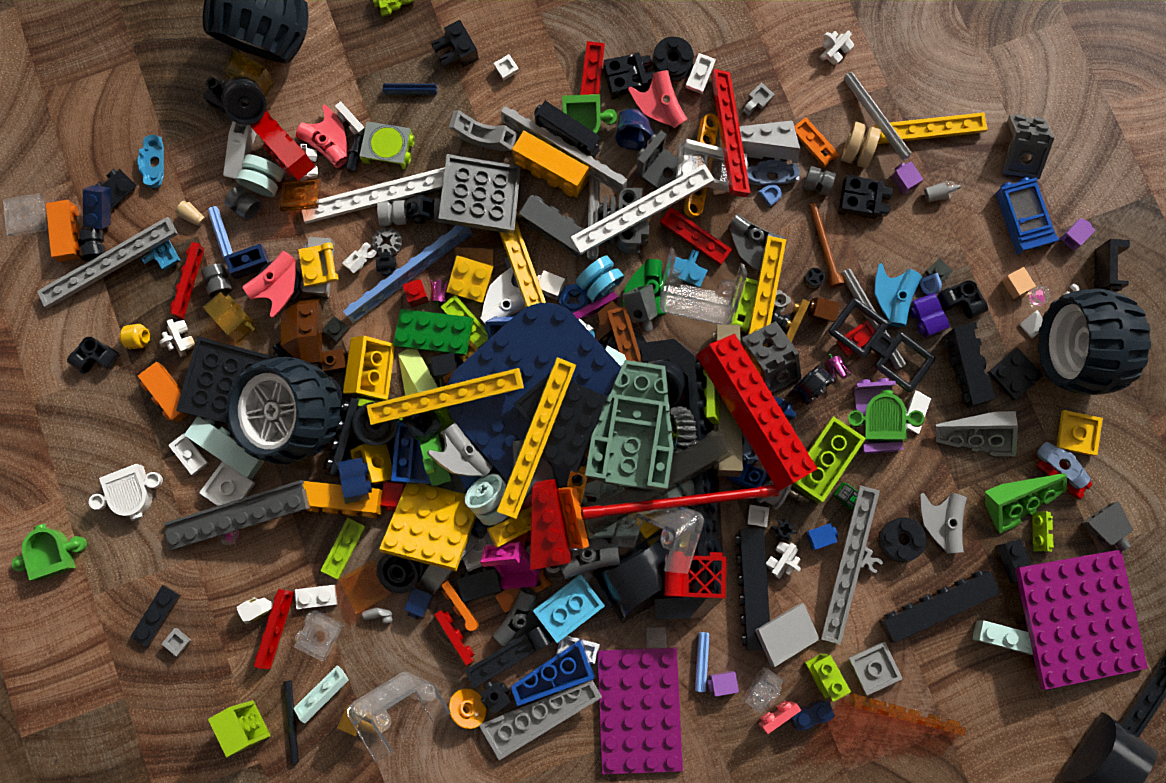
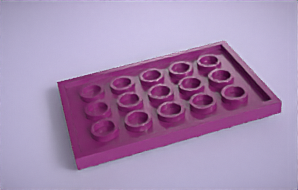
(639, 711)

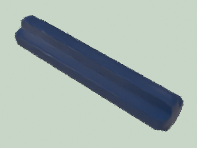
(409, 89)

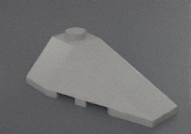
(986, 432)

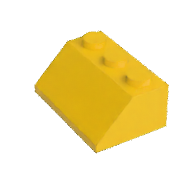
(369, 368)

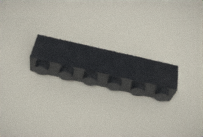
(754, 585)
(939, 606)

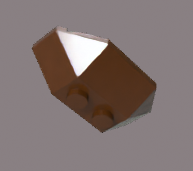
(303, 330)

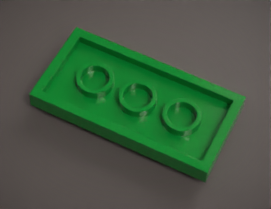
(433, 332)

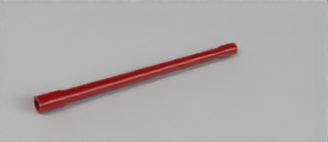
(599, 511)

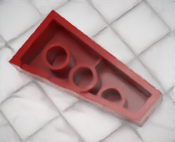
(282, 147)
(548, 530)

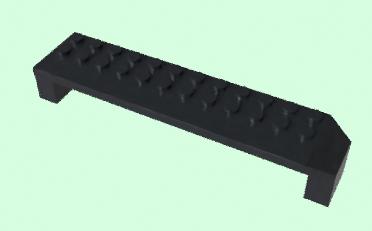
(706, 482)

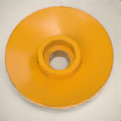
(471, 702)

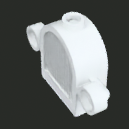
(127, 491)

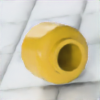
(134, 336)

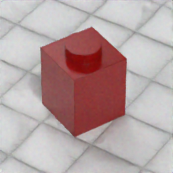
(415, 293)
(391, 495)

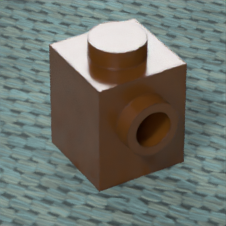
(823, 309)
(334, 361)

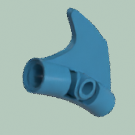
(890, 290)

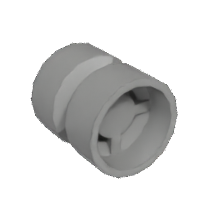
(392, 213)

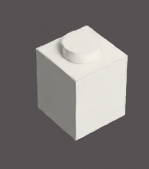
(551, 284)

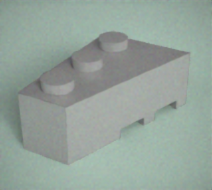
(771, 140)

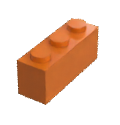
(63, 230)
(164, 390)

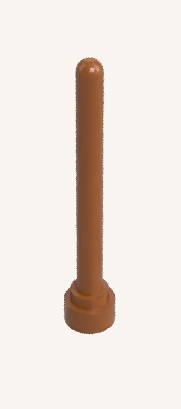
(835, 279)

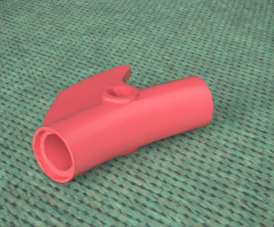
(652, 102)
(326, 137)
(274, 283)

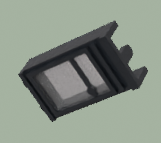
(567, 128)

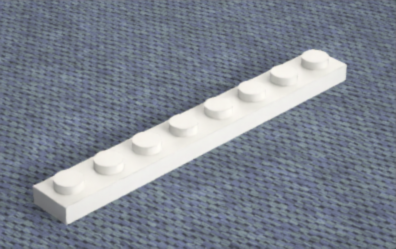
(371, 195)
(642, 209)

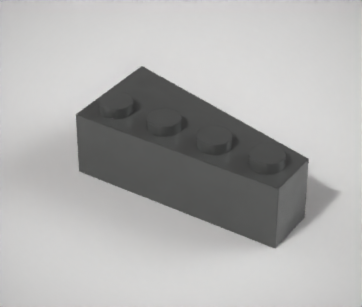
(550, 223)

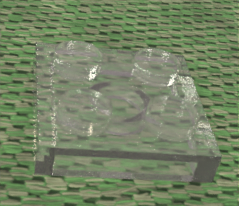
(24, 214)

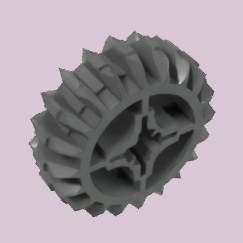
(682, 428)

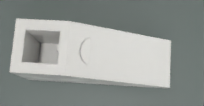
(238, 146)

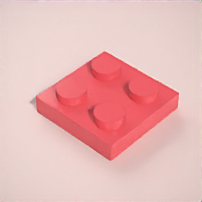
(784, 712)

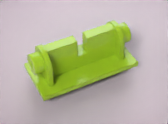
(1041, 538)

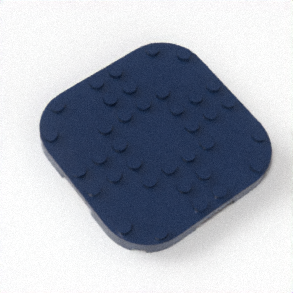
(532, 344)

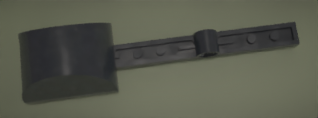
(625, 587)
(1113, 749)

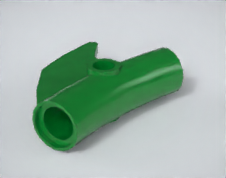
(648, 274)

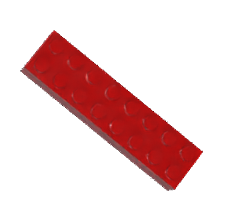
(756, 411)

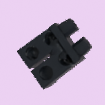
(627, 72)
(864, 197)

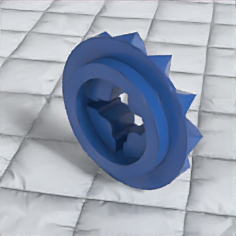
(574, 290)

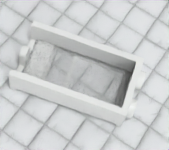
(694, 154)

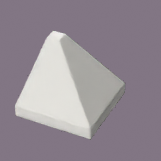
(1032, 324)

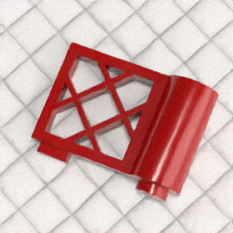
(678, 583)

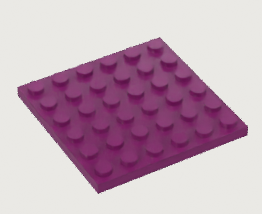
(1080, 619)

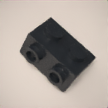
(119, 184)
(422, 425)

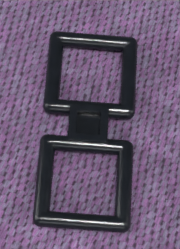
(882, 345)

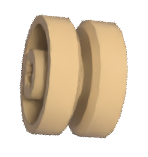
(860, 145)

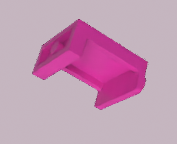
(512, 564)

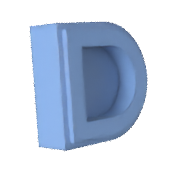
(770, 194)
(931, 284)

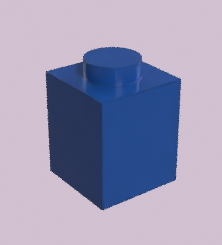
(822, 536)

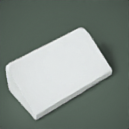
(917, 402)

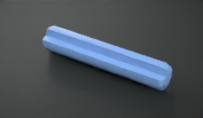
(220, 231)
(702, 662)

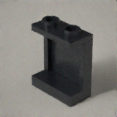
(1107, 265)

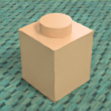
(1019, 283)

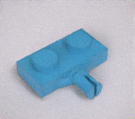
(164, 254)
(690, 270)

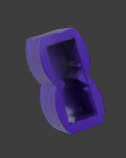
(929, 315)

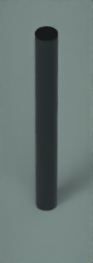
(291, 721)

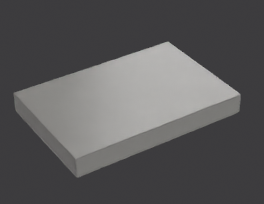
(787, 634)

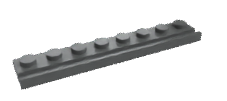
(236, 515)

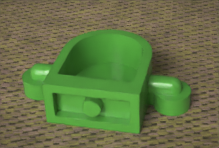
(587, 111)
(886, 418)
(436, 473)
(47, 553)

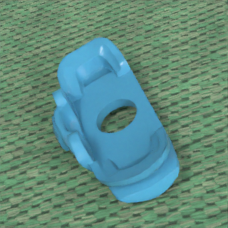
(151, 148)

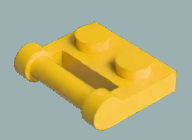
(312, 266)

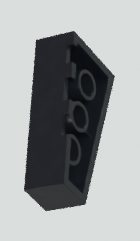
(968, 365)

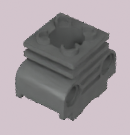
(637, 234)

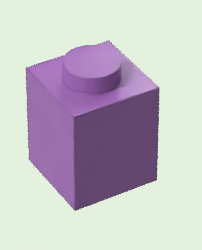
(907, 177)
(1077, 234)
(723, 683)

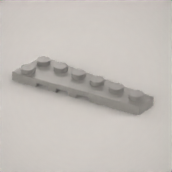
(528, 722)

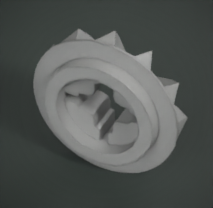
(396, 241)

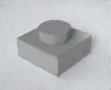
(176, 642)

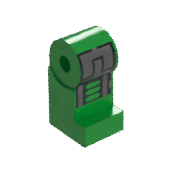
(846, 495)

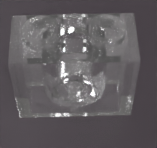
(307, 638)
(763, 690)

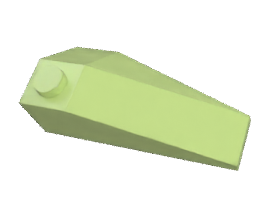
(415, 372)

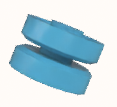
(600, 278)

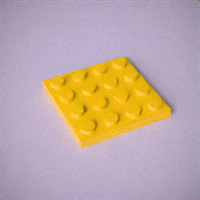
(429, 526)

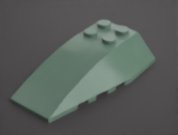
(634, 431)

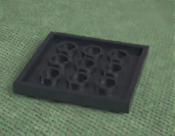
(211, 376)

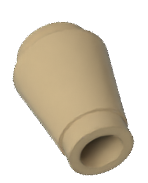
(189, 213)

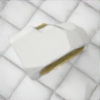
(254, 609)

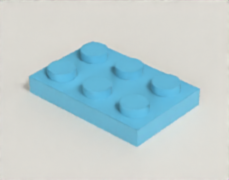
(568, 608)

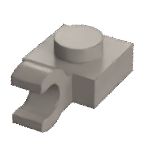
(759, 97)

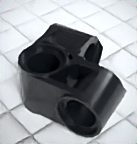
(972, 304)
(83, 358)

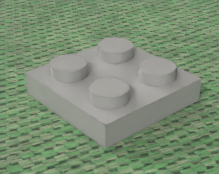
(875, 668)

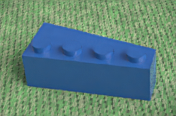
(558, 673)

